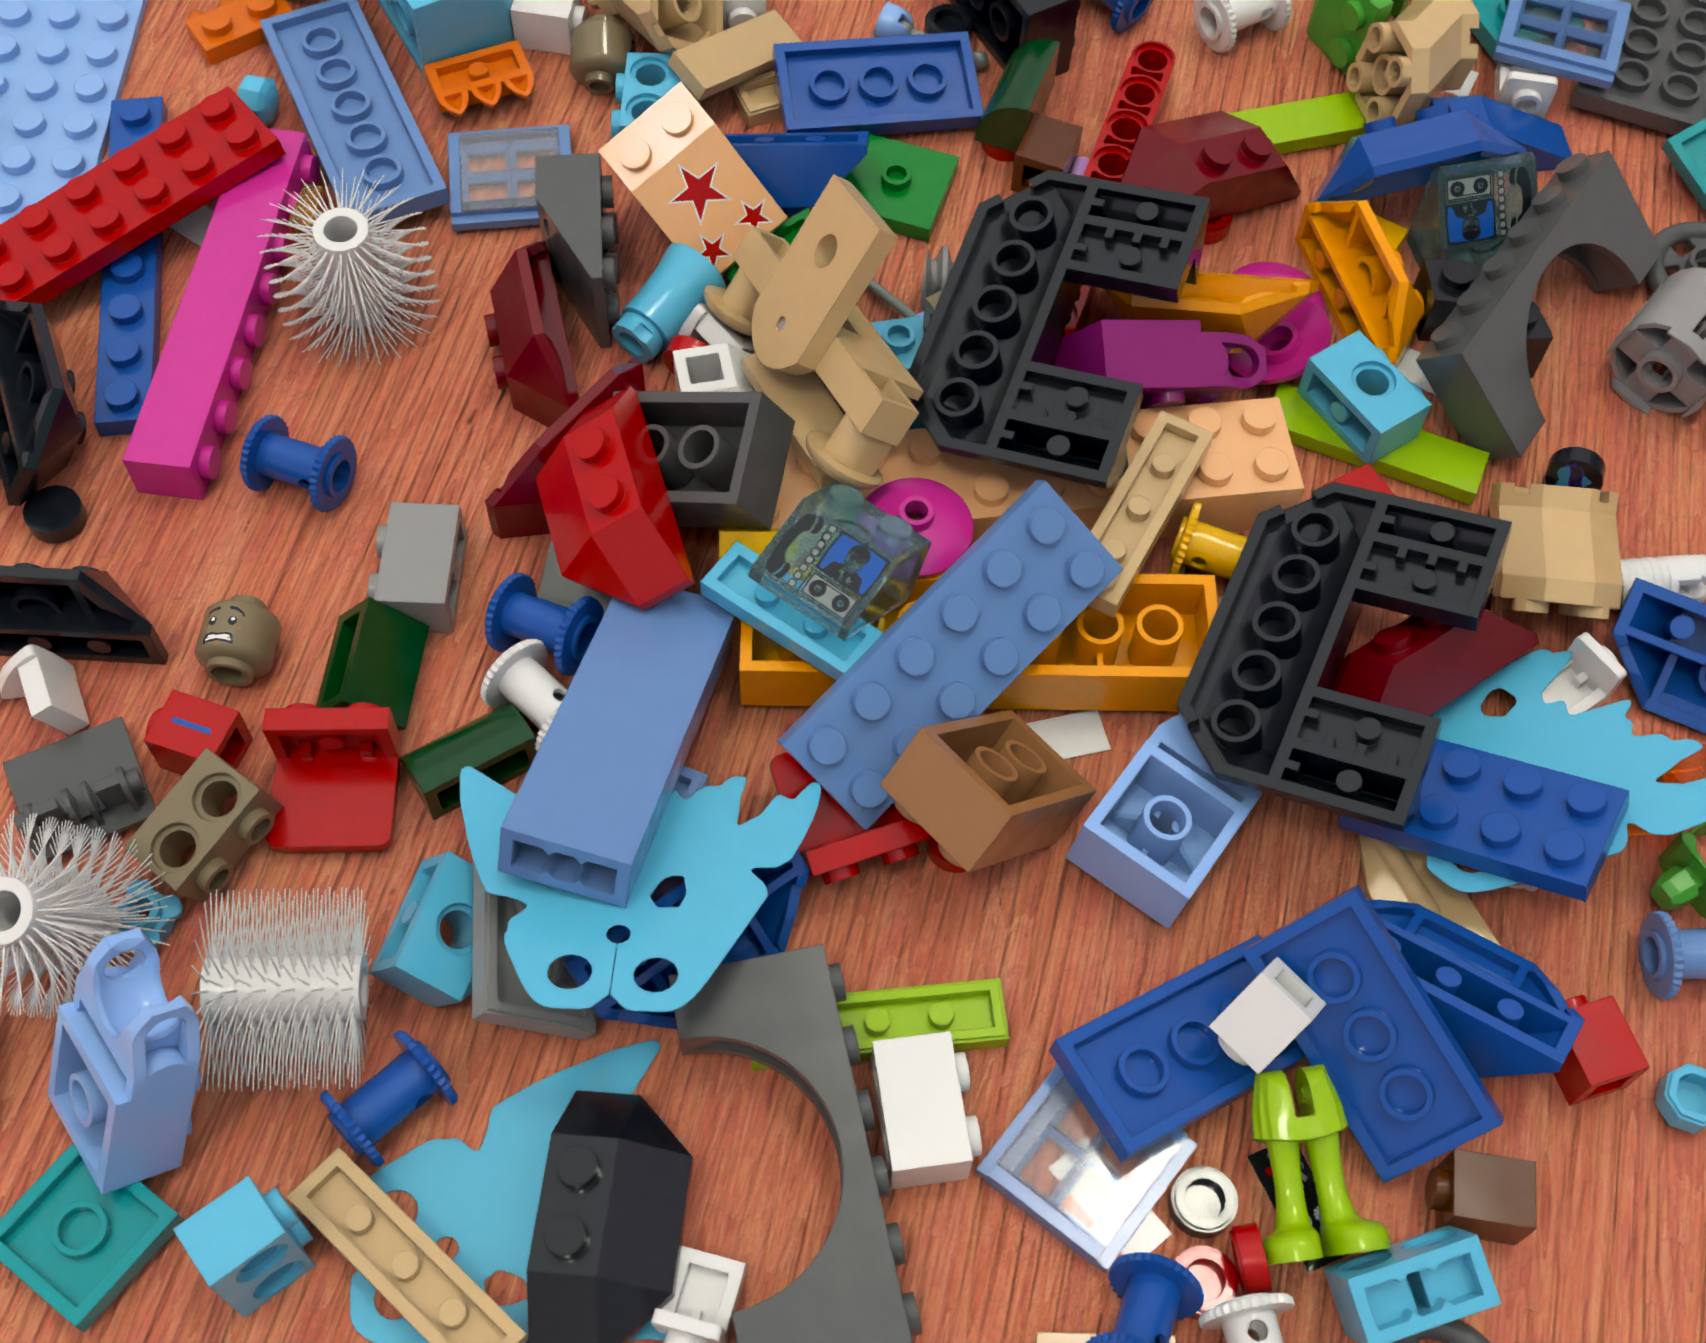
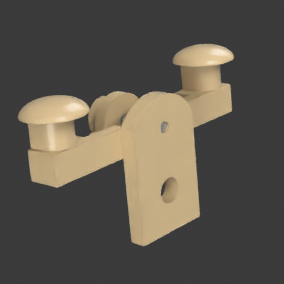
(806, 319)

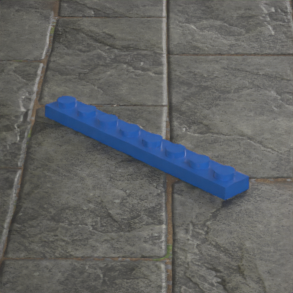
(129, 296)

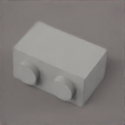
(421, 562)

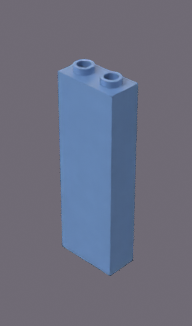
(617, 748)

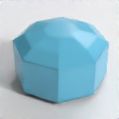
(260, 96)
(1683, 1098)

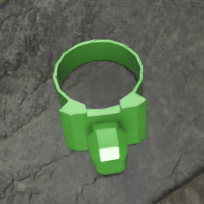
(1683, 874)

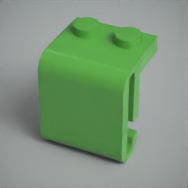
(1342, 25)

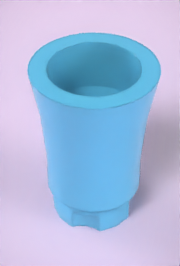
(665, 302)

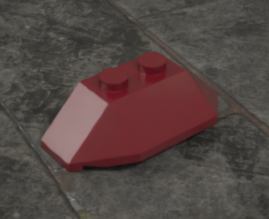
(1211, 159)
(531, 337)
(517, 505)
(1430, 663)

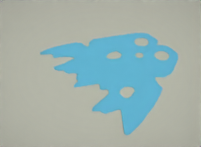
(1585, 745)
(693, 841)
(493, 1193)

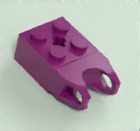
(1165, 356)

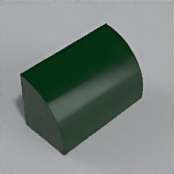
(1019, 94)
(374, 660)
(493, 744)

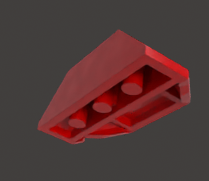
(613, 508)

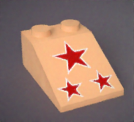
(691, 178)

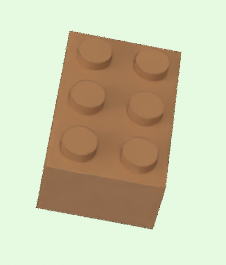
(986, 789)

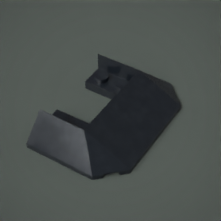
(1007, 308)
(1273, 650)

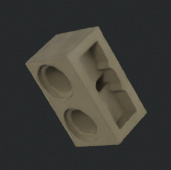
(194, 815)

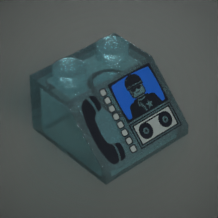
(1472, 208)
(842, 560)

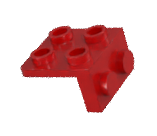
(333, 777)
(834, 838)

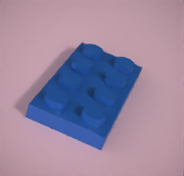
(878, 84)
(1510, 820)
(1379, 1037)
(1157, 1059)

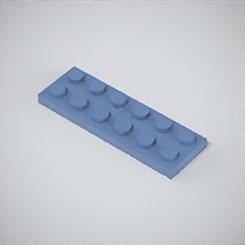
(353, 108)
(953, 648)

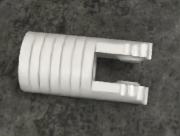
(1676, 573)

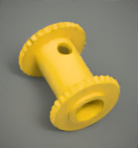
(1205, 546)

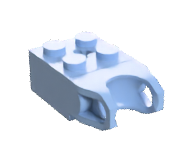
(1161, 825)
(125, 1065)

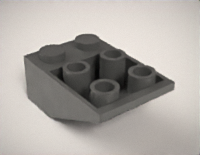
(579, 235)

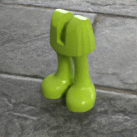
(1319, 1128)

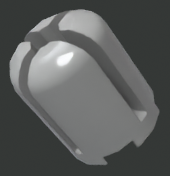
(1665, 334)

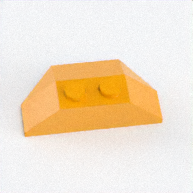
(1360, 274)
(1226, 303)

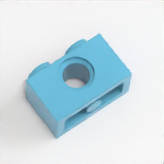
(1363, 397)
(413, 950)

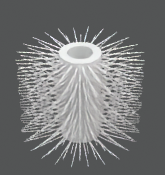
(350, 268)
(57, 916)
(284, 989)

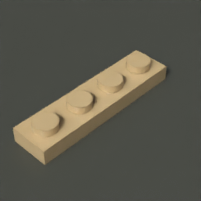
(1147, 500)
(399, 1257)

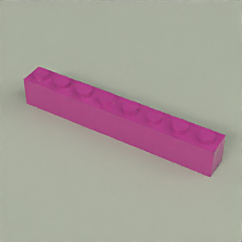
(217, 330)

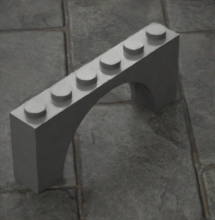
(1481, 348)
(788, 1019)

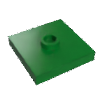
(905, 184)

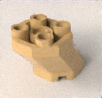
(667, 23)
(1414, 59)
(1559, 549)

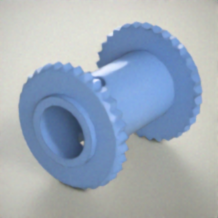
(1670, 954)

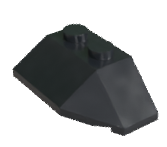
(36, 402)
(74, 615)
(606, 1222)

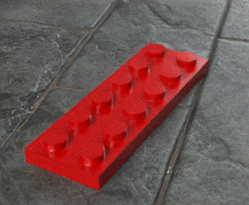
(132, 197)

